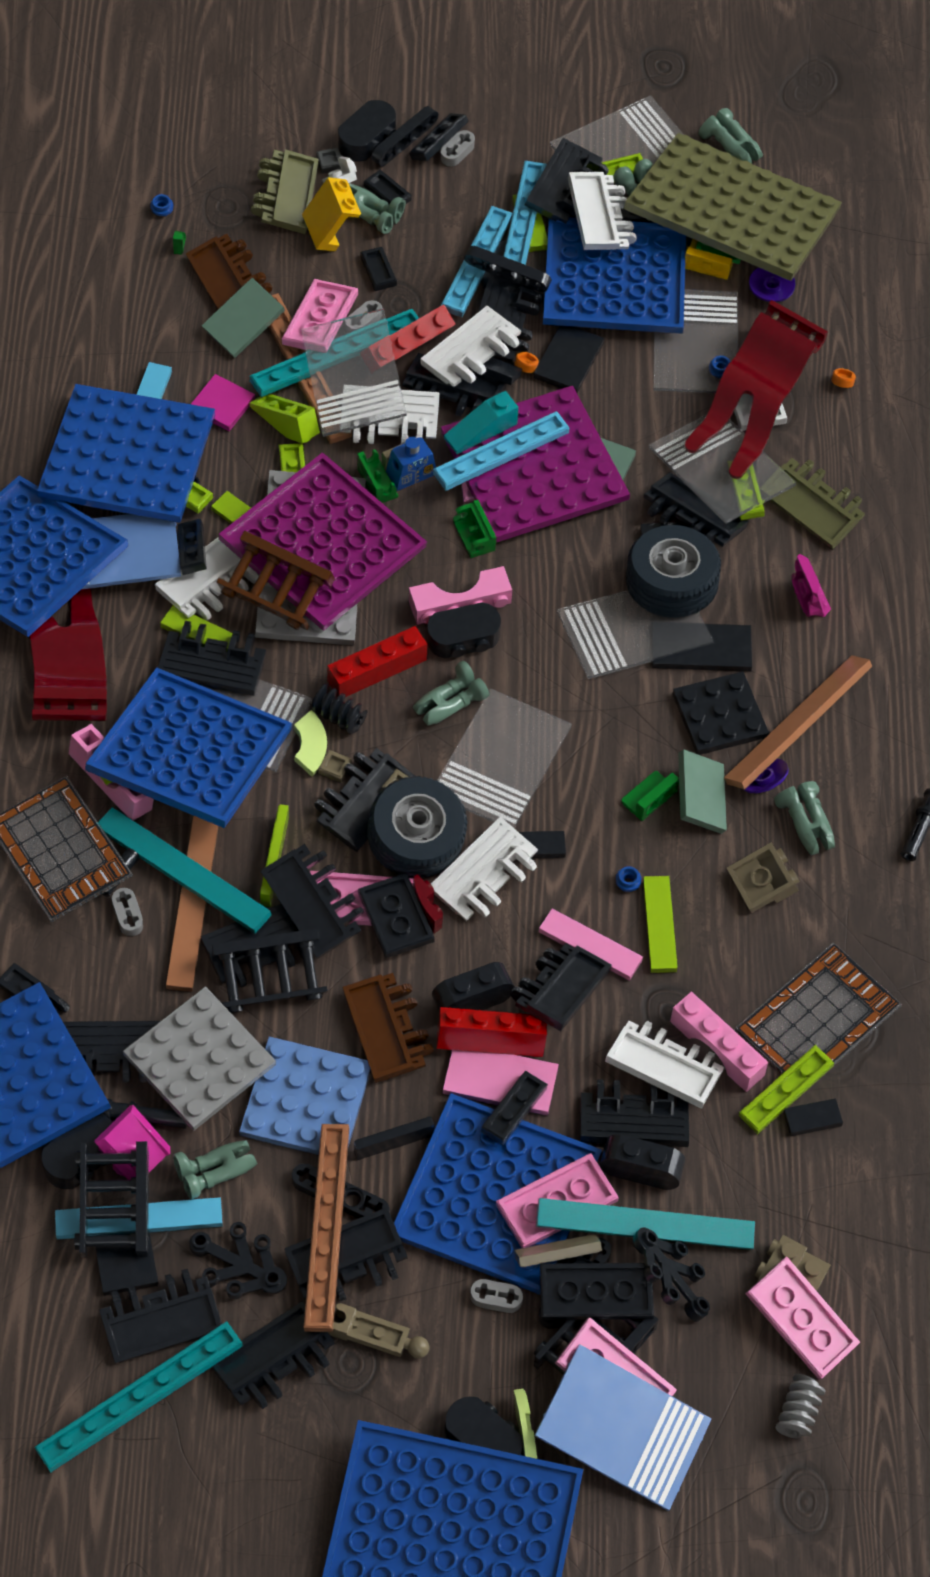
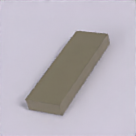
(557, 1250)

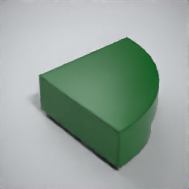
(179, 242)

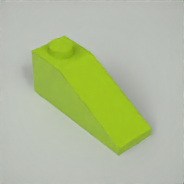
(289, 417)

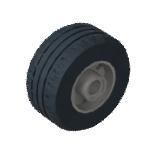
(673, 571)
(417, 826)

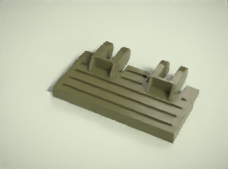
(288, 189)
(812, 504)

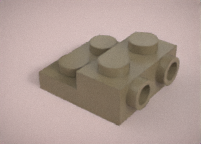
(764, 877)
(810, 1266)

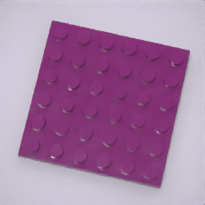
(551, 481)
(333, 525)

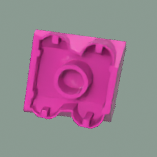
(808, 589)
(122, 1138)

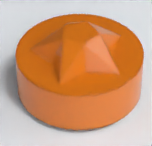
(526, 361)
(843, 378)

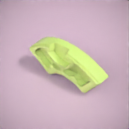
(312, 741)
(523, 1418)

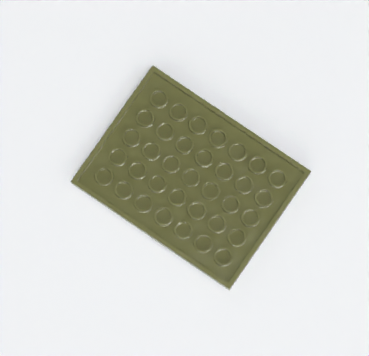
(733, 206)

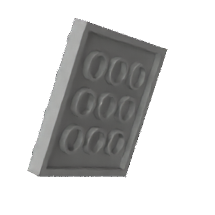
(199, 1058)

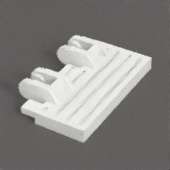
(599, 211)
(471, 347)
(421, 415)
(194, 588)
(482, 869)
(665, 1063)

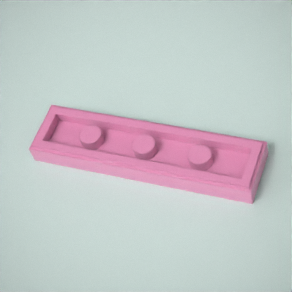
(566, 930)

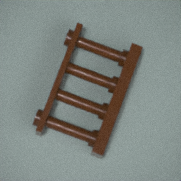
(275, 556)

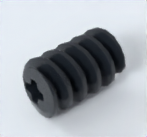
(337, 710)

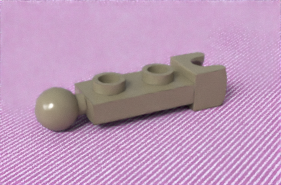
(377, 1333)

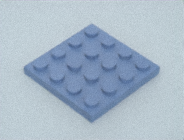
(302, 1093)

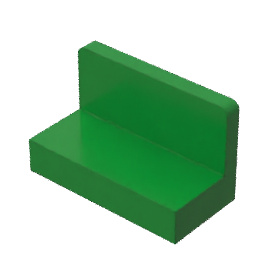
(650, 794)

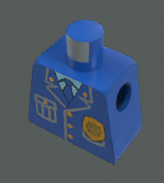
(410, 463)

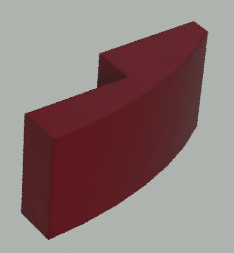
(425, 895)

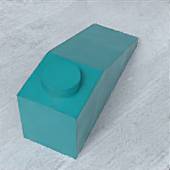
(484, 422)

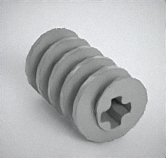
(799, 1407)

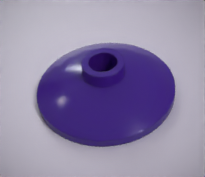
(770, 286)
(769, 778)

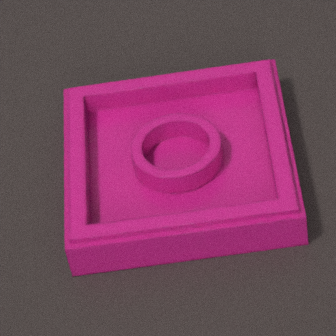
(227, 399)

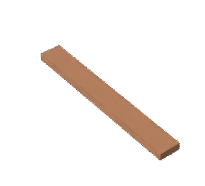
(278, 329)
(798, 722)
(191, 911)
(326, 1228)

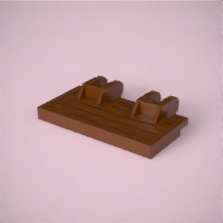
(223, 268)
(383, 1024)

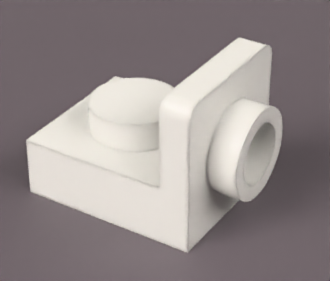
(348, 170)

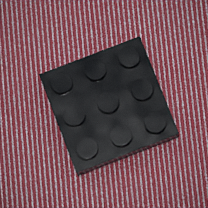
(720, 713)

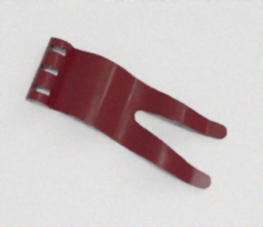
(766, 370)
(70, 666)

